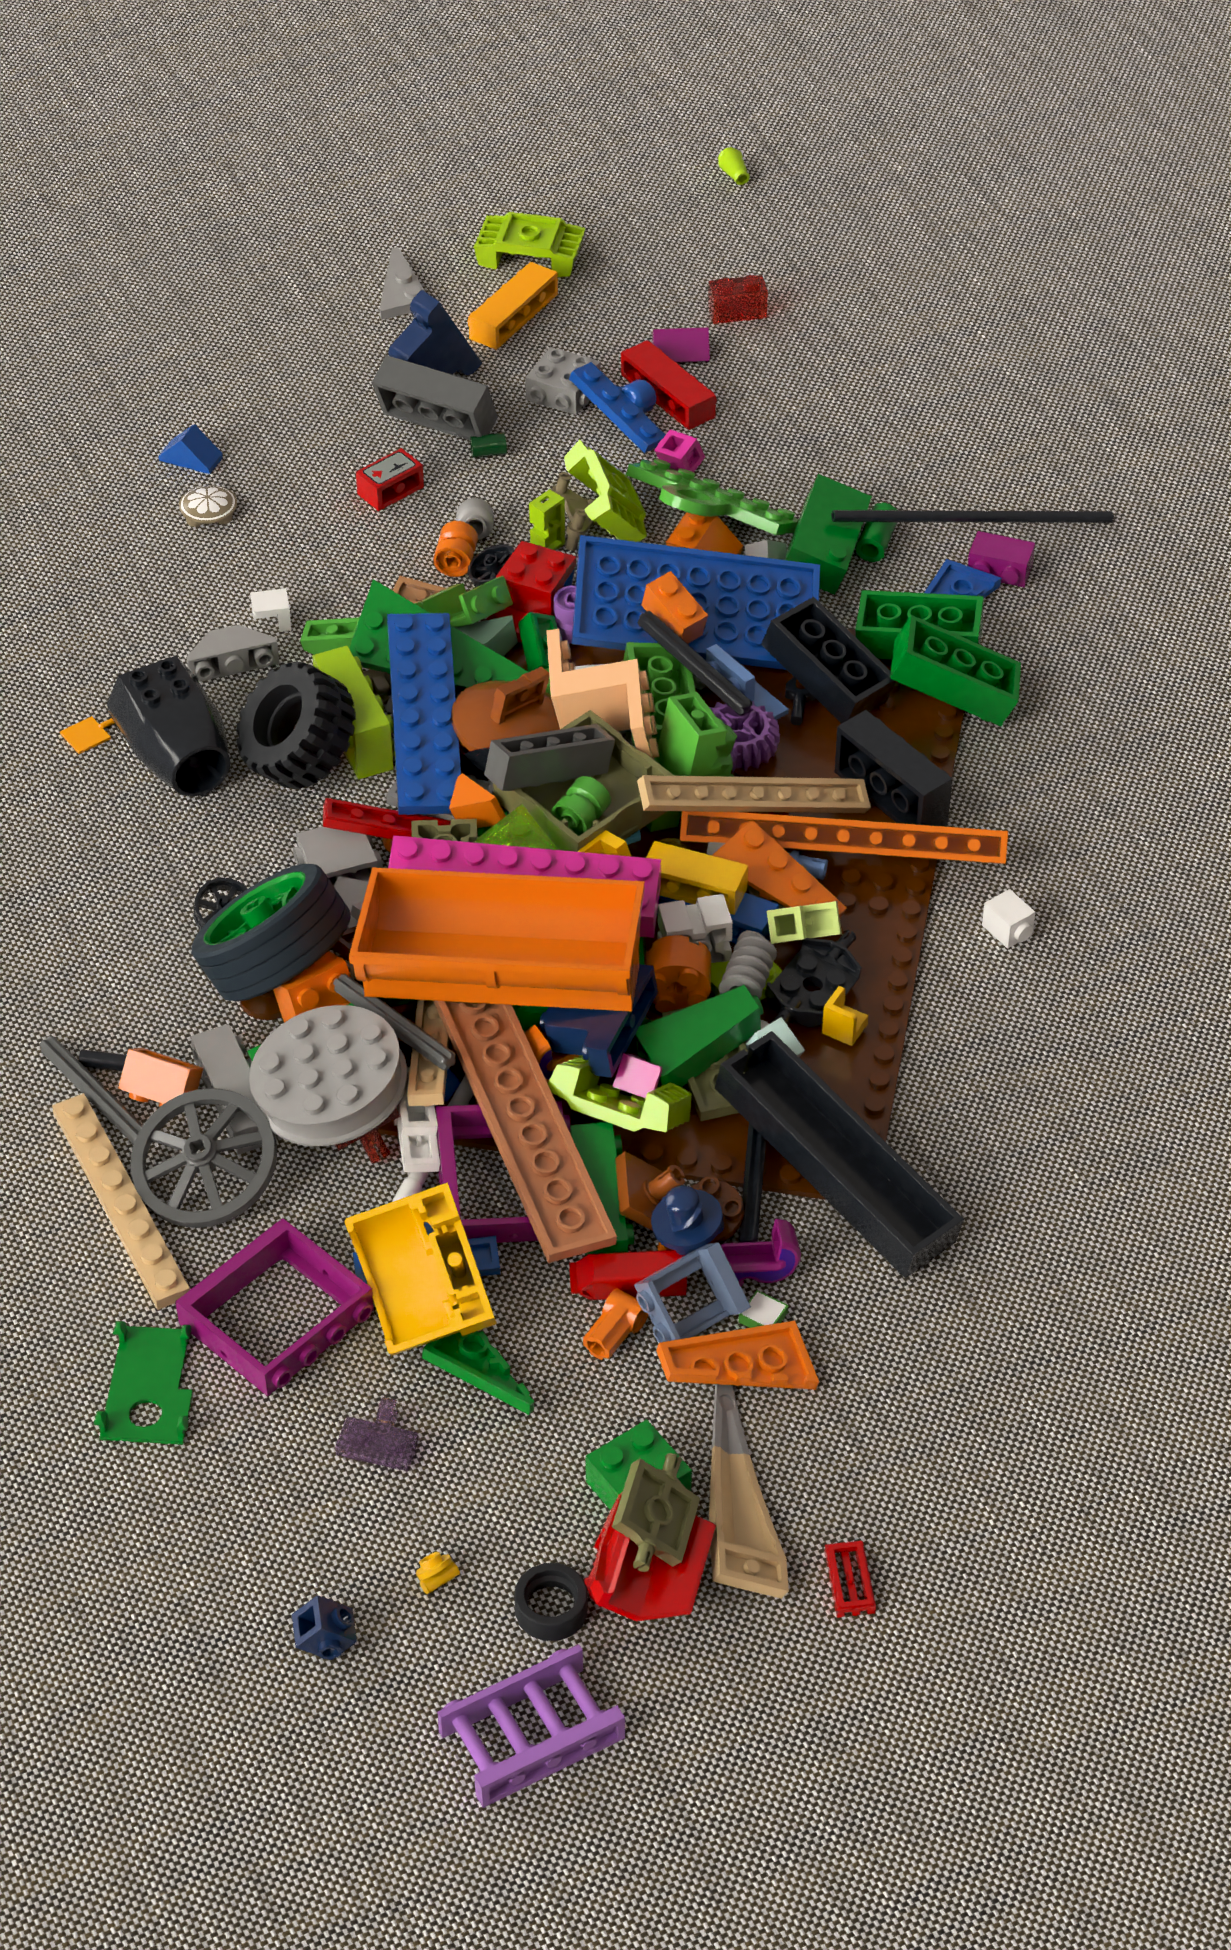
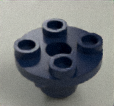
(687, 1219)

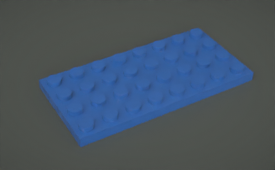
(733, 589)

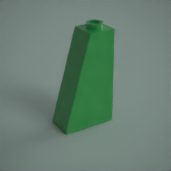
(699, 1034)

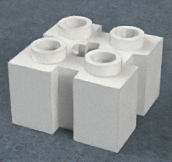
(704, 922)

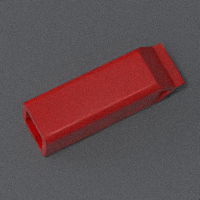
(601, 1273)

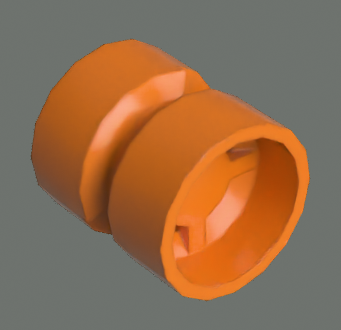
(455, 548)

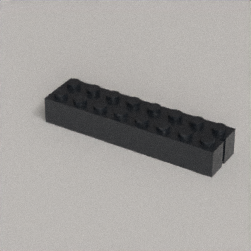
(839, 1154)

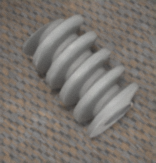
(749, 964)

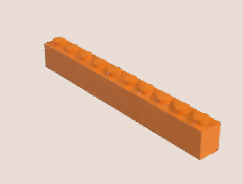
(852, 836)

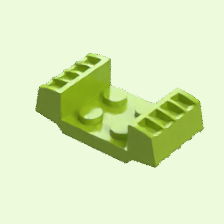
(529, 236)
(618, 504)
(659, 1111)

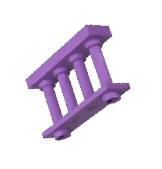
(539, 1760)

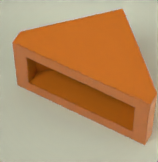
(475, 802)

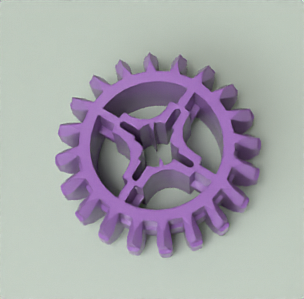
(755, 732)

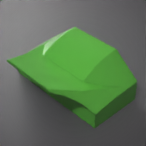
(328, 634)

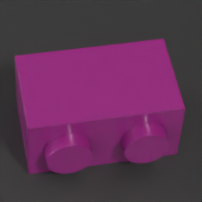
(1002, 557)

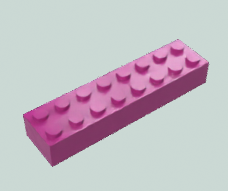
(515, 860)

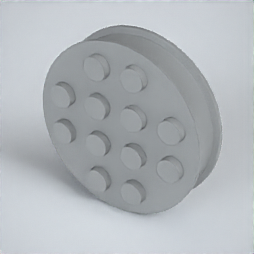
(328, 1075)

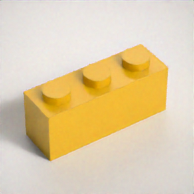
(696, 874)

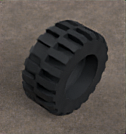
(320, 737)

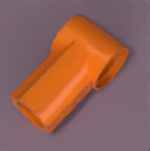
(619, 1317)

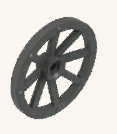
(203, 1161)

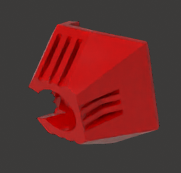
(649, 1594)

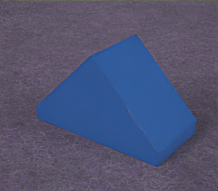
(192, 451)

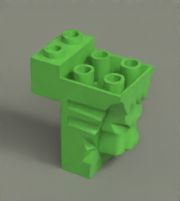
(692, 745)

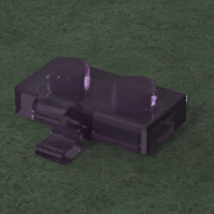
(378, 1441)

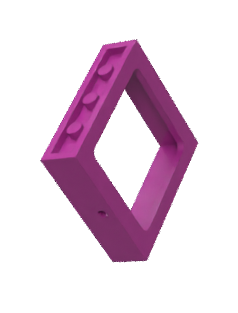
(469, 1123)
(276, 1244)

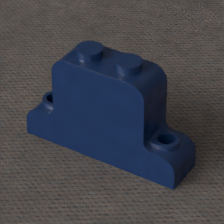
(434, 339)
(600, 1034)

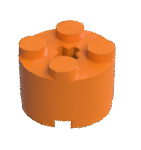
(680, 972)

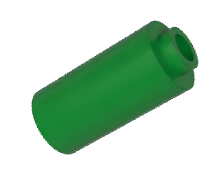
(875, 536)

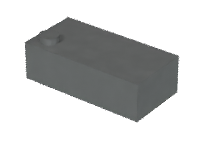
(434, 399)

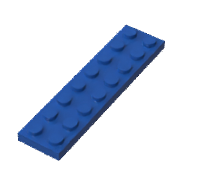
(422, 708)

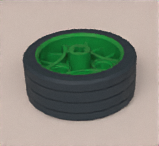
(271, 932)

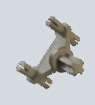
(574, 507)

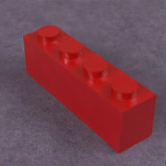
(675, 388)

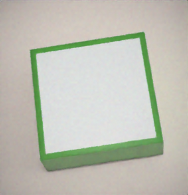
(763, 1311)

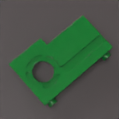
(147, 1371)

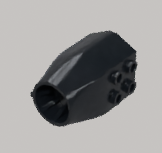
(172, 726)

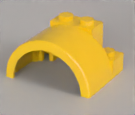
(420, 1281)

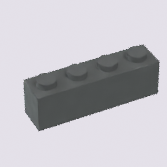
(549, 757)

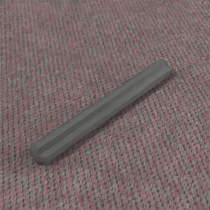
(403, 1028)
(92, 1088)

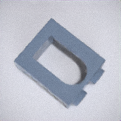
(721, 1279)

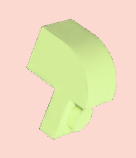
(804, 922)

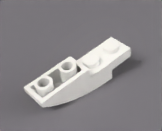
(417, 1136)

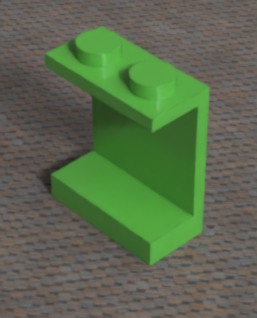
(469, 606)

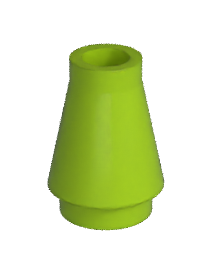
(733, 164)

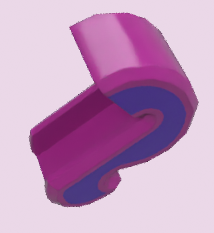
(765, 1260)

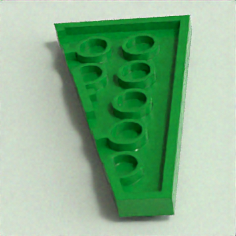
(471, 659)

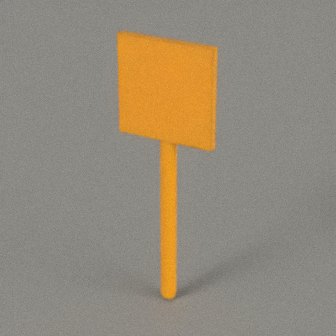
(87, 734)

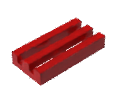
(853, 1605)

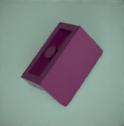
(683, 343)

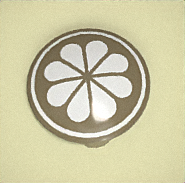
(208, 505)

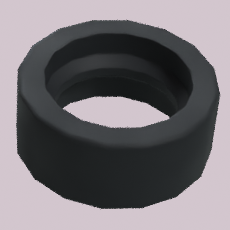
(550, 1627)

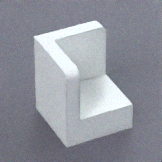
(272, 604)

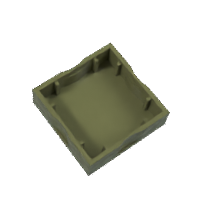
(623, 815)

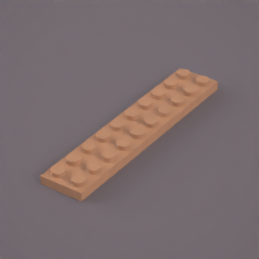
(528, 1129)

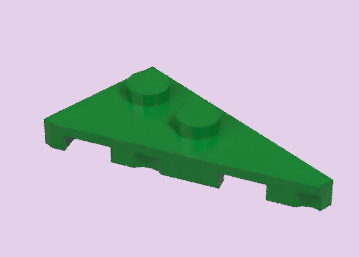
(480, 1365)

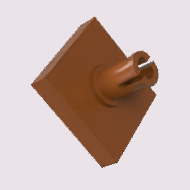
(643, 1187)

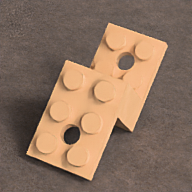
(610, 691)

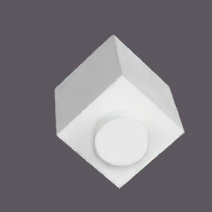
(1008, 918)

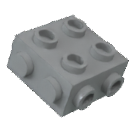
(550, 383)
(337, 853)

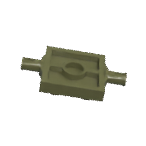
(656, 1512)

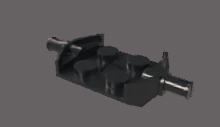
(817, 964)

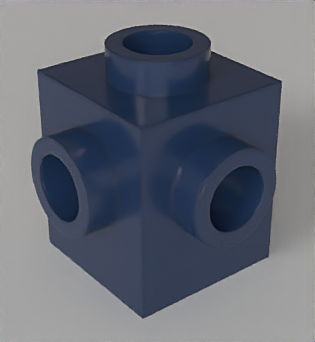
(324, 1628)

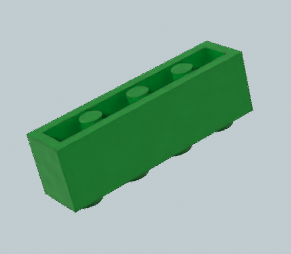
(598, 1151)

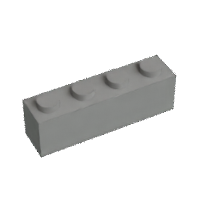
(226, 1068)

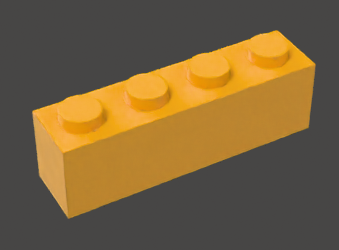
(513, 305)

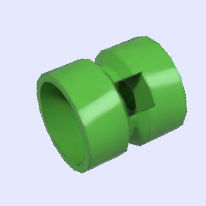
(582, 804)

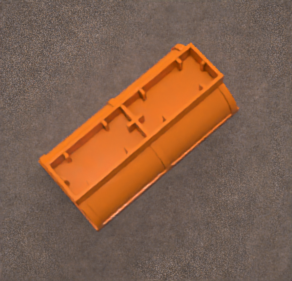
(499, 939)

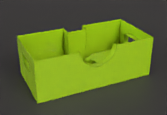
(548, 520)

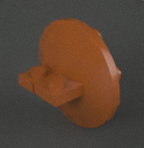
(503, 710)

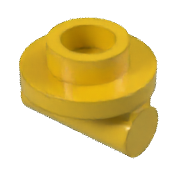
(436, 1571)

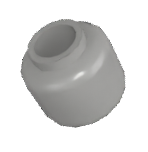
(478, 515)

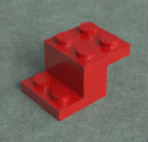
(532, 580)

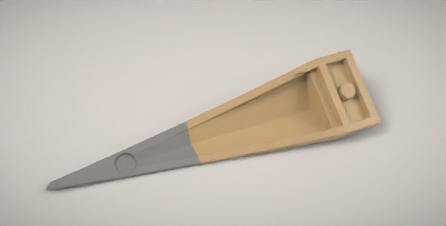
(744, 1541)

